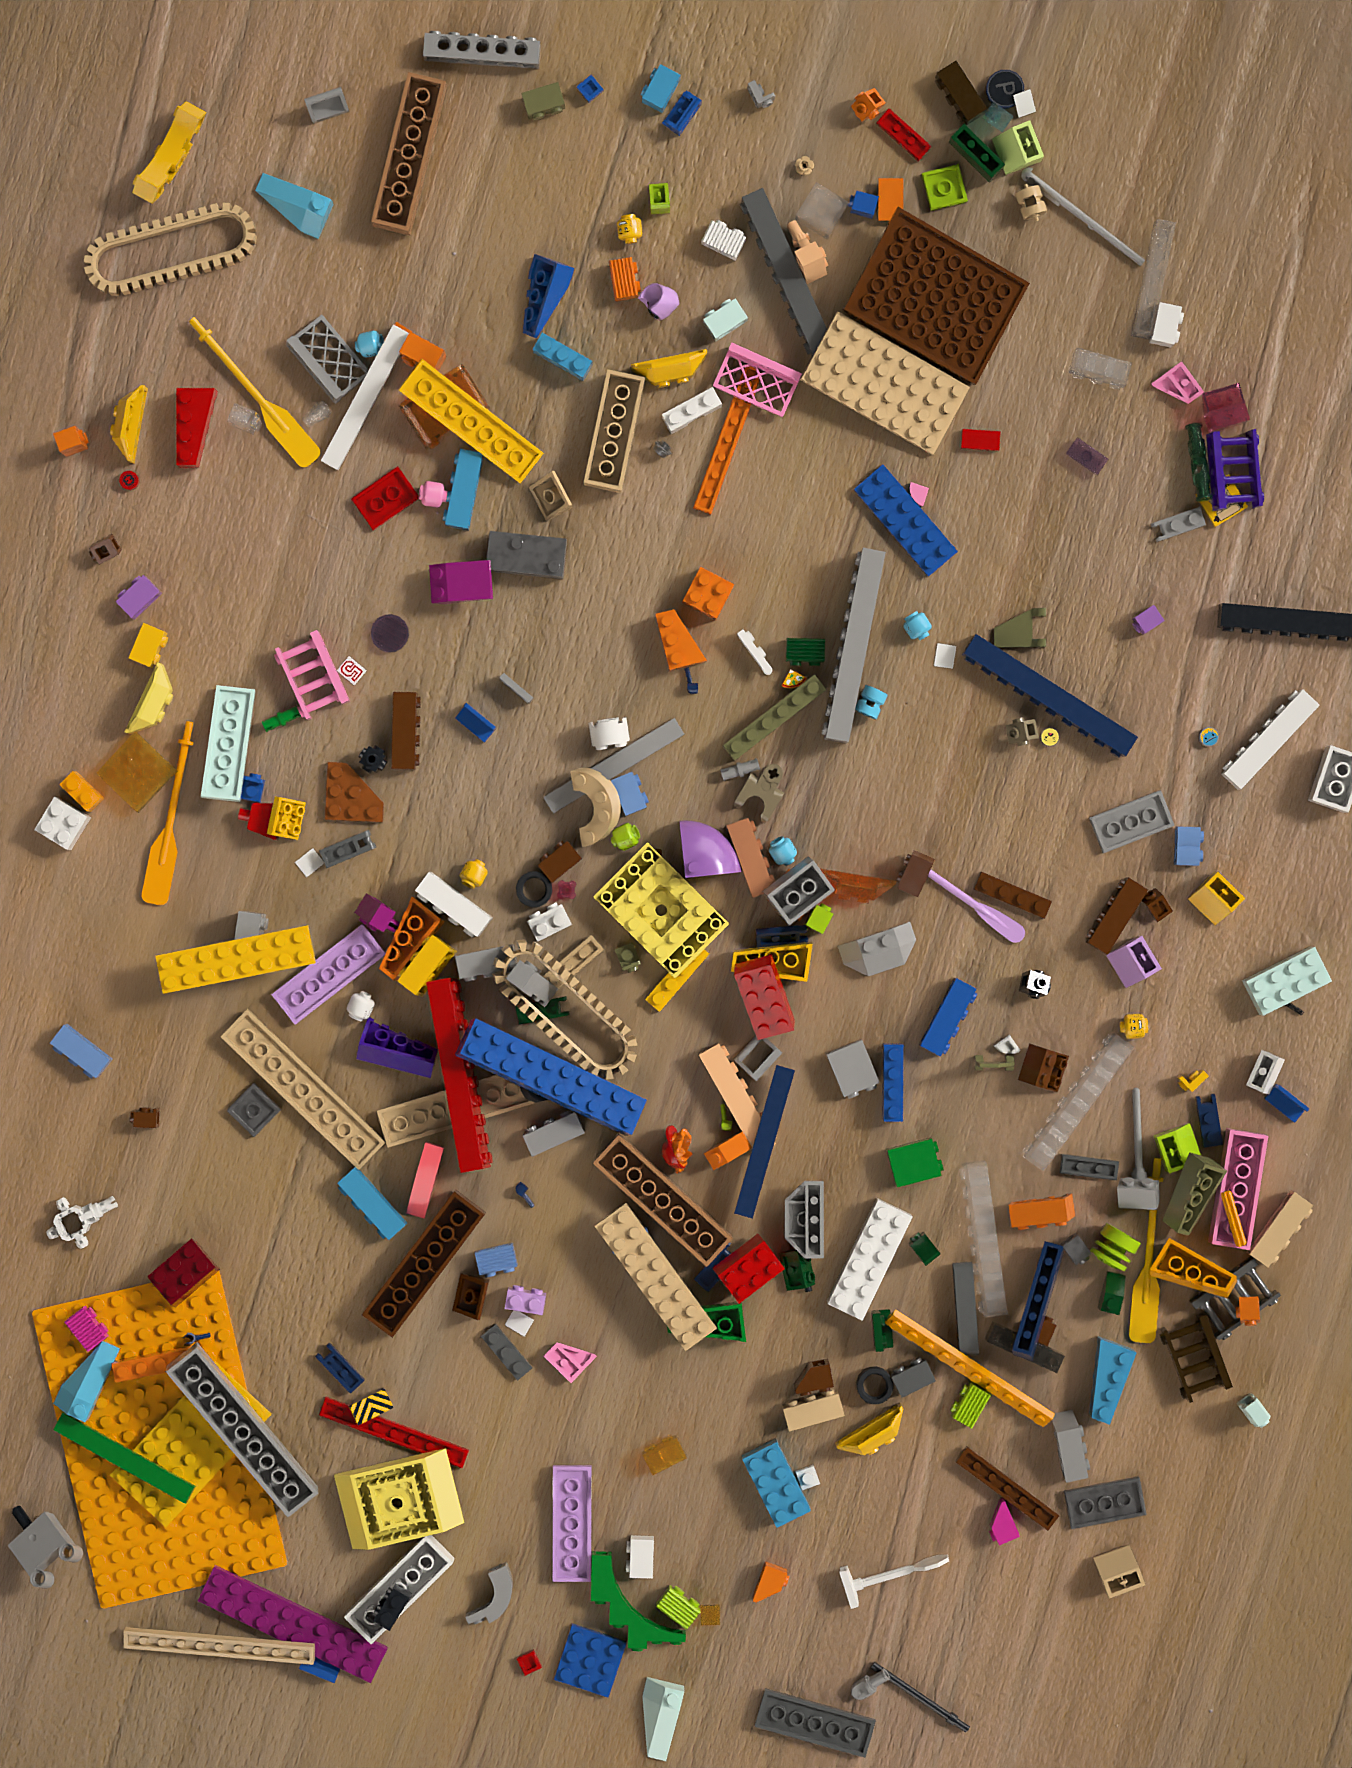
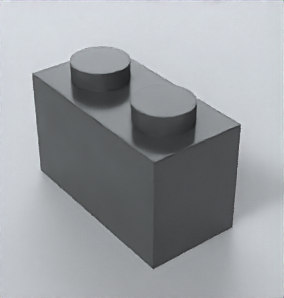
(912, 1377)

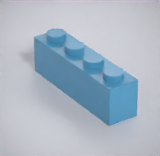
(464, 489)
(372, 1203)

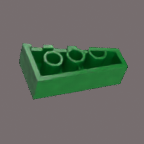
(727, 1319)

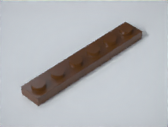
(1007, 1488)

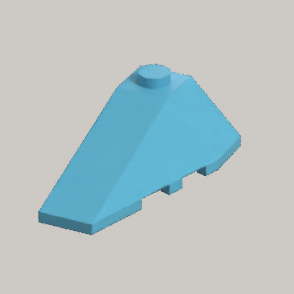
(298, 205)
(83, 1387)

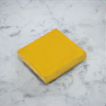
(286, 818)

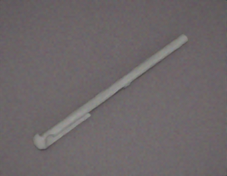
(1058, 199)

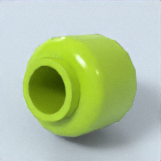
(625, 836)

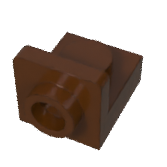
(1157, 904)

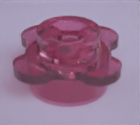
(562, 893)

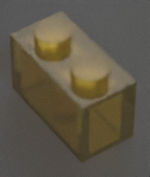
(664, 1454)

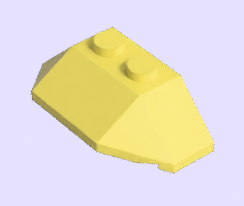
(152, 702)

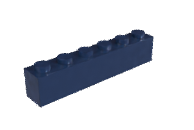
(1038, 1300)

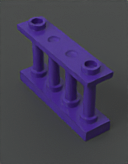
(1217, 461)

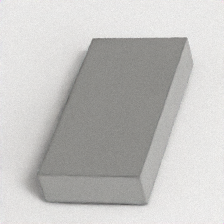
(516, 688)

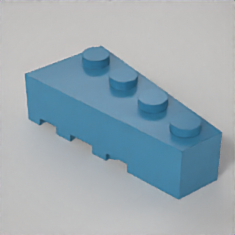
(1109, 1378)

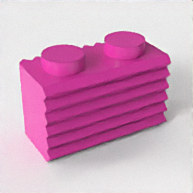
(87, 1328)

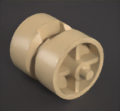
(1031, 202)

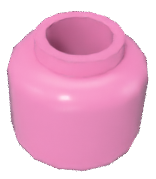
(432, 494)

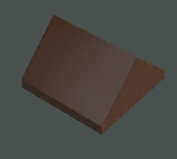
(470, 1296)

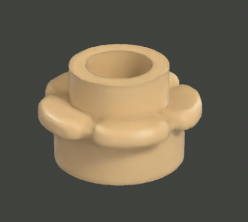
(804, 170)

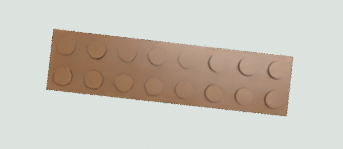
(409, 153)
(662, 1200)

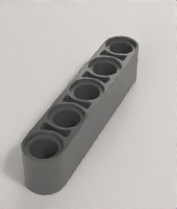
(965, 1308)

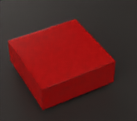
(529, 1662)

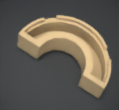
(605, 803)

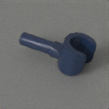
(691, 687)
(521, 1189)
(193, 1338)

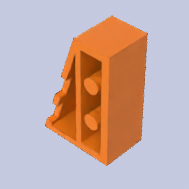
(678, 644)

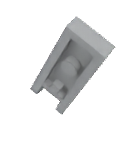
(1180, 523)

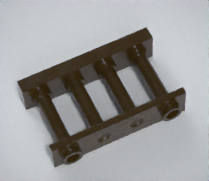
(1215, 1360)

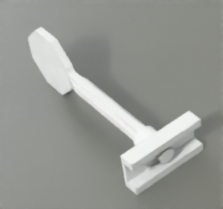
(852, 1586)

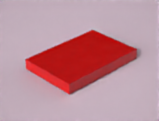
(385, 498)

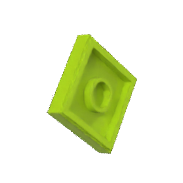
(944, 187)

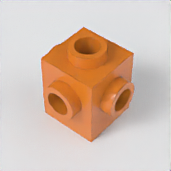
(868, 104)

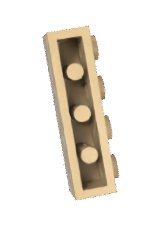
(1280, 1228)

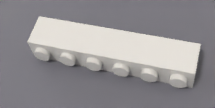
(1270, 739)

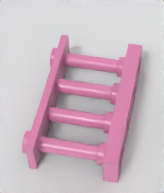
(324, 660)

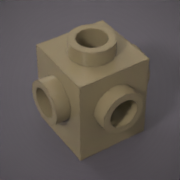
(1021, 731)

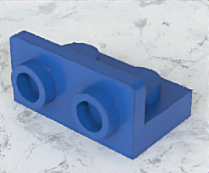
(252, 787)

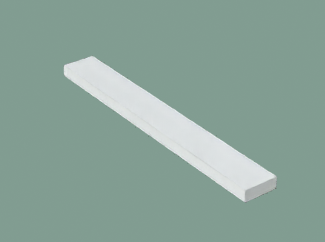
(365, 398)

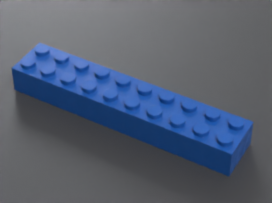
(550, 1077)

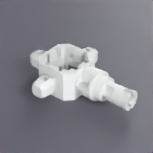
(88, 1215)

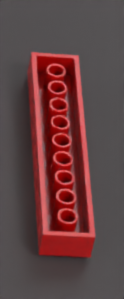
(459, 1076)

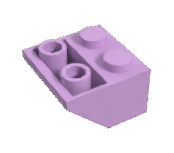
(1133, 961)

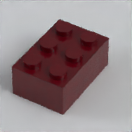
(183, 1273)

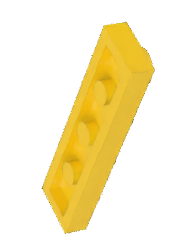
(669, 985)

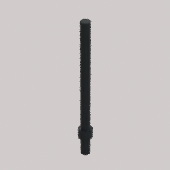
(950, 1717)

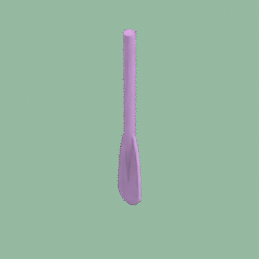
(1001, 923)

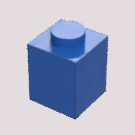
(863, 204)

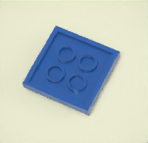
(590, 1660)

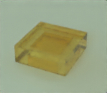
(710, 1614)

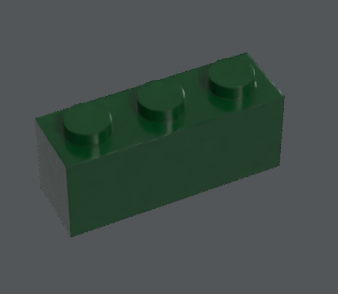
(977, 153)

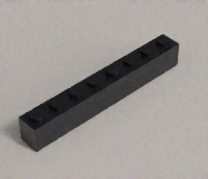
(1284, 621)

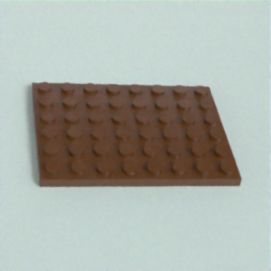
(936, 296)

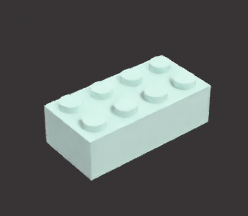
(1287, 980)

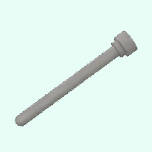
(1138, 1171)

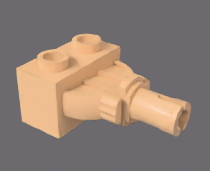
(808, 256)

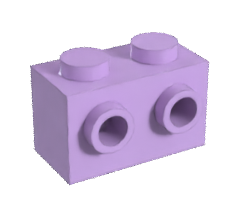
(525, 1300)

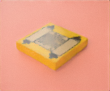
(1232, 509)

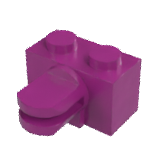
(376, 914)

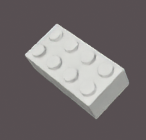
(454, 904)

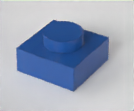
(590, 88)

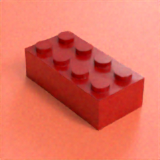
(764, 997)

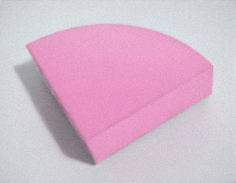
(918, 493)

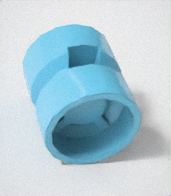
(873, 695)

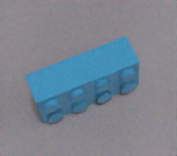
(776, 1483)

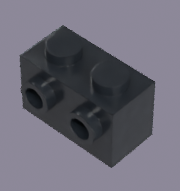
(394, 1603)

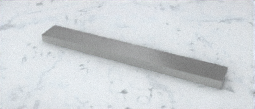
(619, 762)

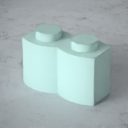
(1254, 1410)

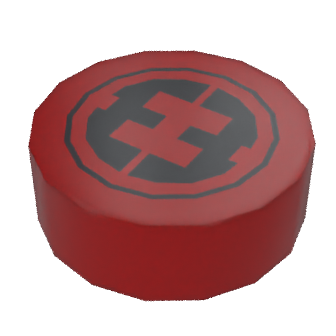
(129, 480)

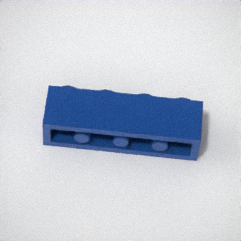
(948, 1016)
(892, 1082)

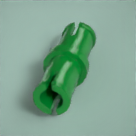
(281, 719)

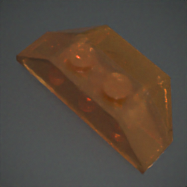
(857, 886)

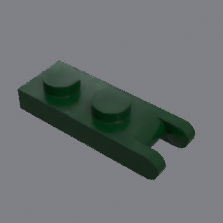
(551, 1010)

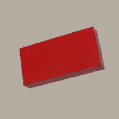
(980, 439)

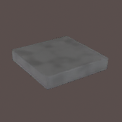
(253, 1110)

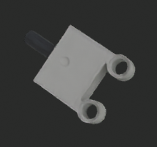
(41, 1545)

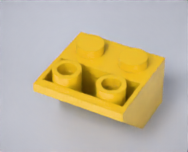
(1216, 898)

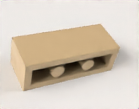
(813, 1410)

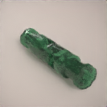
(1197, 453)

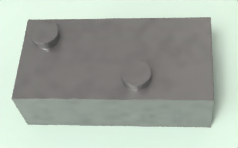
(527, 554)

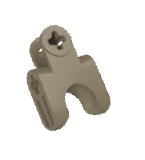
(765, 789)

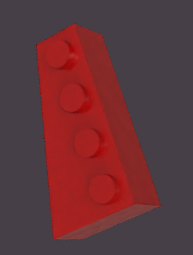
(193, 417)

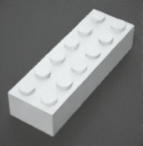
(869, 1259)
(413, 1571)

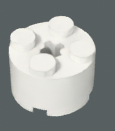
(609, 732)

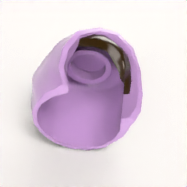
(659, 300)

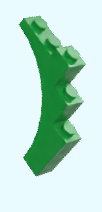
(640, 1629)

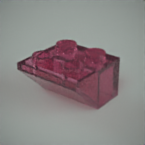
(1224, 408)

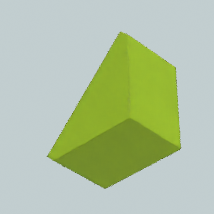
(659, 198)

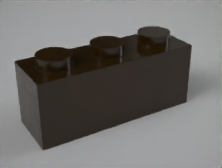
(960, 93)

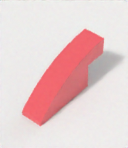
(425, 1179)

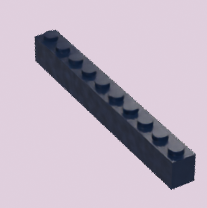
(1049, 695)

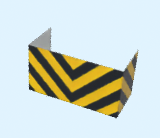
(371, 1407)

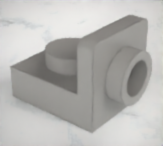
(757, 92)

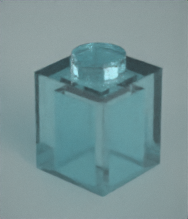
(997, 117)

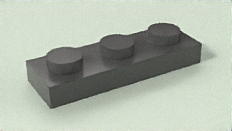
(506, 1351)

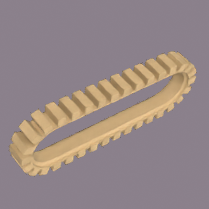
(113, 287)

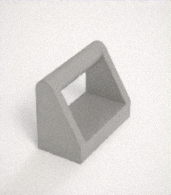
(326, 105)
(765, 1064)

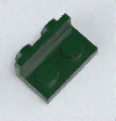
(797, 1271)
(881, 1332)

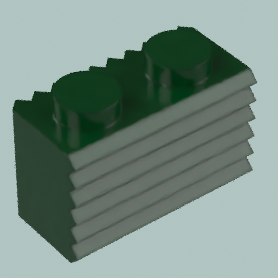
(805, 650)

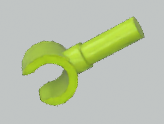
(726, 1125)

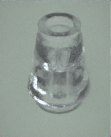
(317, 413)

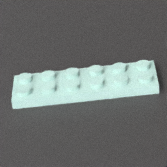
(228, 743)

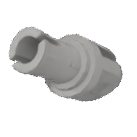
(867, 1685)

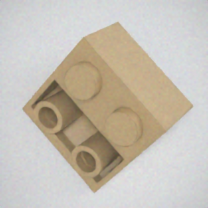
(1119, 1571)

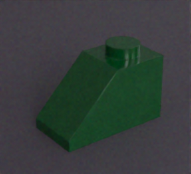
(924, 1248)
(1112, 1293)

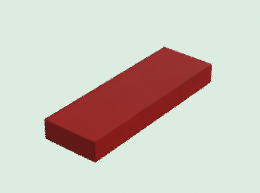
(903, 135)

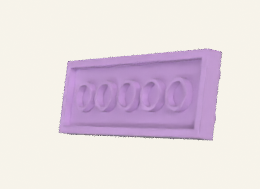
(328, 974)
(572, 1523)

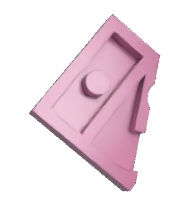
(1179, 384)
(568, 1360)

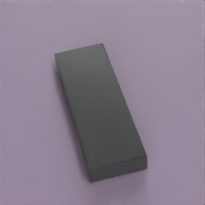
(1089, 1167)

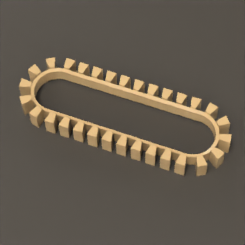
(551, 1028)

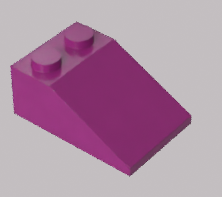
(460, 582)

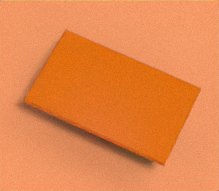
(890, 197)

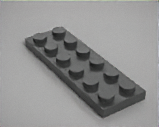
(815, 1722)

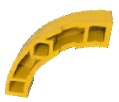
(170, 154)

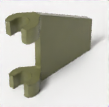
(1019, 631)
(980, 1063)

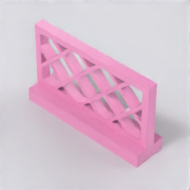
(765, 365)

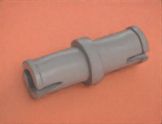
(740, 769)

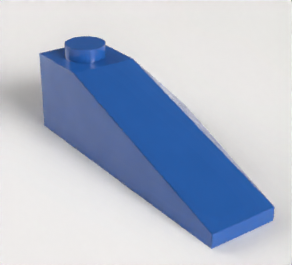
(547, 287)

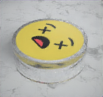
(1049, 737)

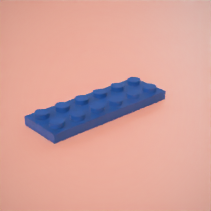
(905, 520)

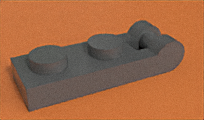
(346, 849)

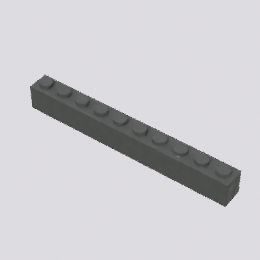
(785, 269)

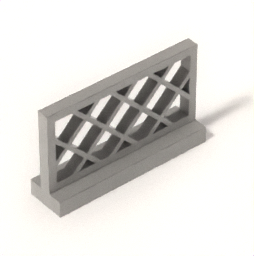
(314, 368)

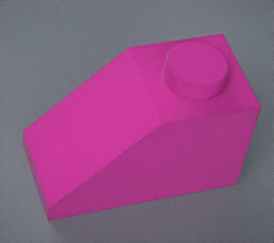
(1002, 1524)

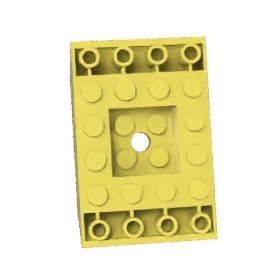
(670, 938)
(422, 1485)

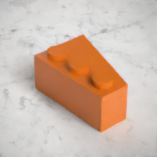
(1042, 1212)

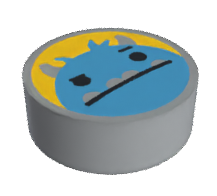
(1208, 736)

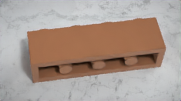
(750, 856)

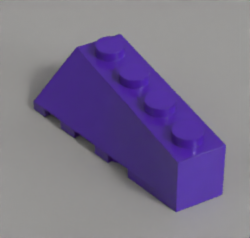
(395, 1050)

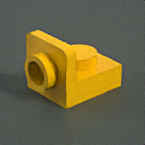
(1196, 1079)

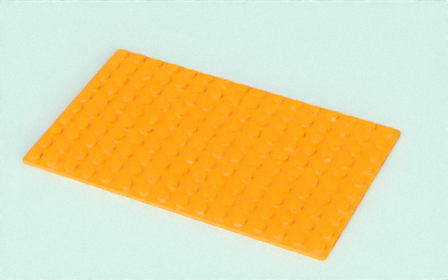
(230, 1518)

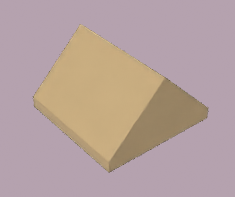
(550, 496)

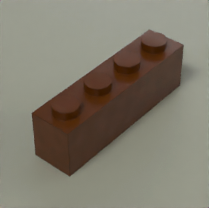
(405, 730)
(1116, 916)

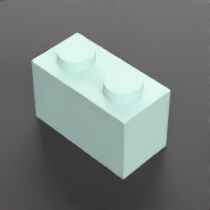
(724, 319)

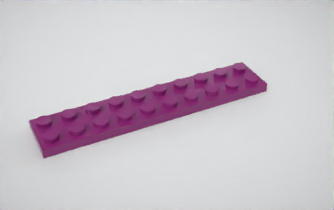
(292, 1623)

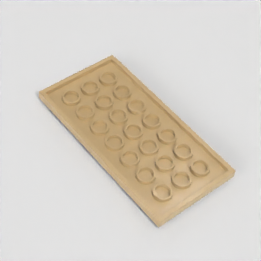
(884, 383)

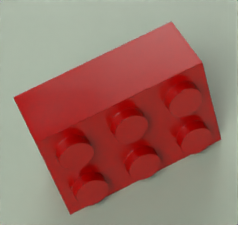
(748, 1268)

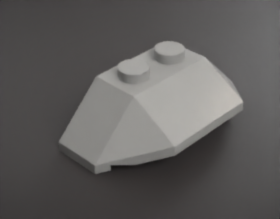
(879, 950)
(806, 1219)

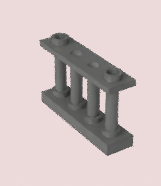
(1202, 1299)

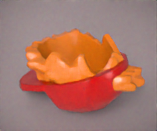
(676, 1148)

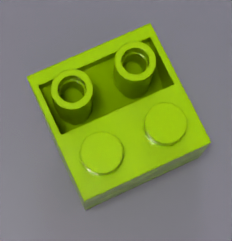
(1175, 1147)

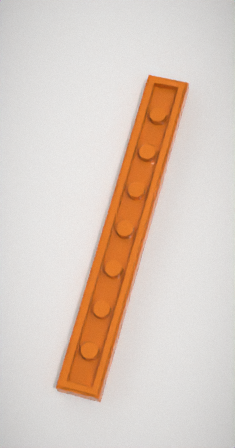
(725, 445)

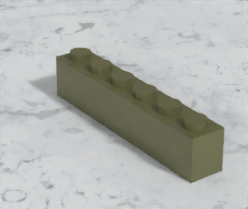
(774, 717)

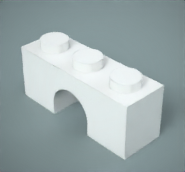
(692, 409)

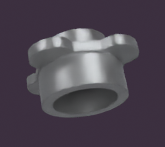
(662, 449)

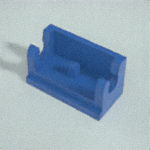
(682, 112)

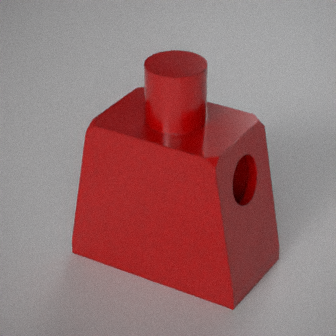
(258, 818)

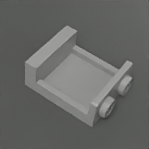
(853, 1069)

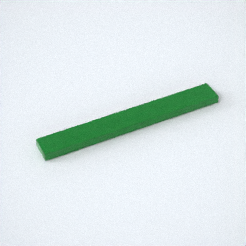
(124, 1458)

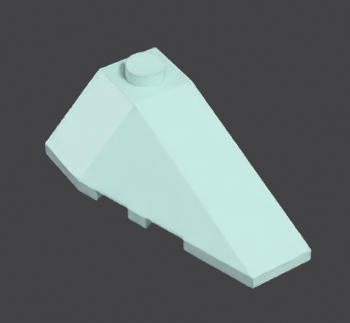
(661, 1711)

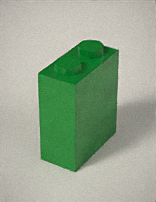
(915, 1162)

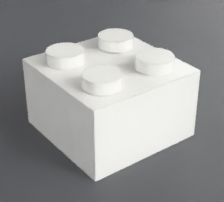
(62, 823)

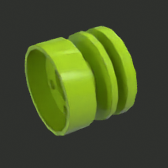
(1115, 1247)

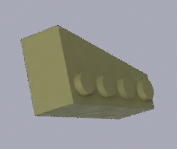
(1193, 1192)

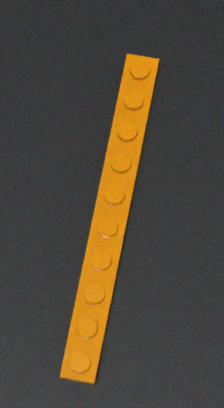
(969, 1368)

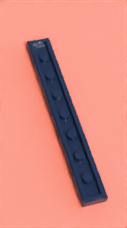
(764, 1141)

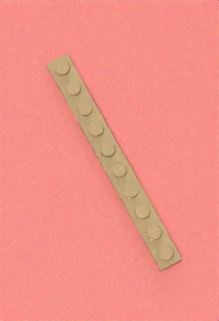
(219, 1645)

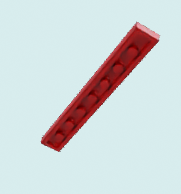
(393, 1432)

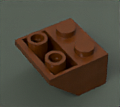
(1043, 1068)
(814, 1377)

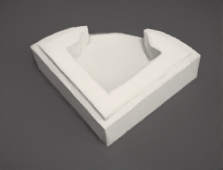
(1007, 1046)

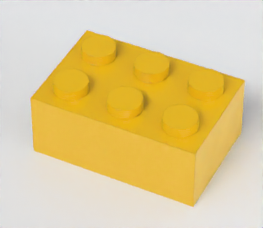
(426, 965)

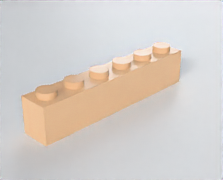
(732, 1090)

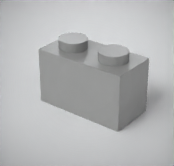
(1138, 1193)

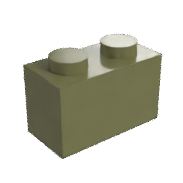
(543, 101)

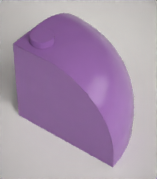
(706, 851)

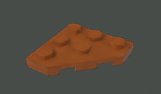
(350, 797)

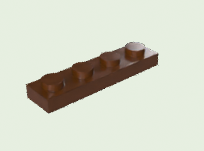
(1012, 895)

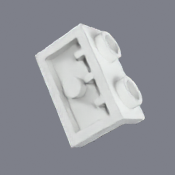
(549, 922)

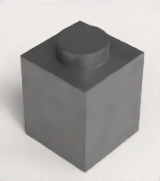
(1076, 1249)

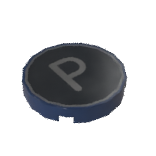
(1002, 87)

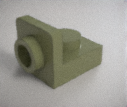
(628, 957)

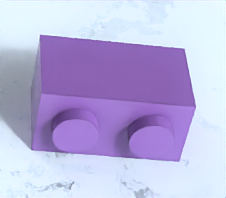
(138, 596)

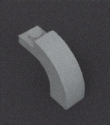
(503, 1585)

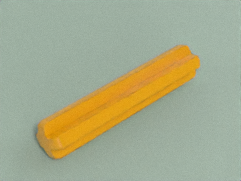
(1233, 1218)

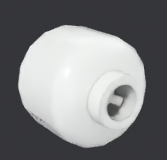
(360, 1006)

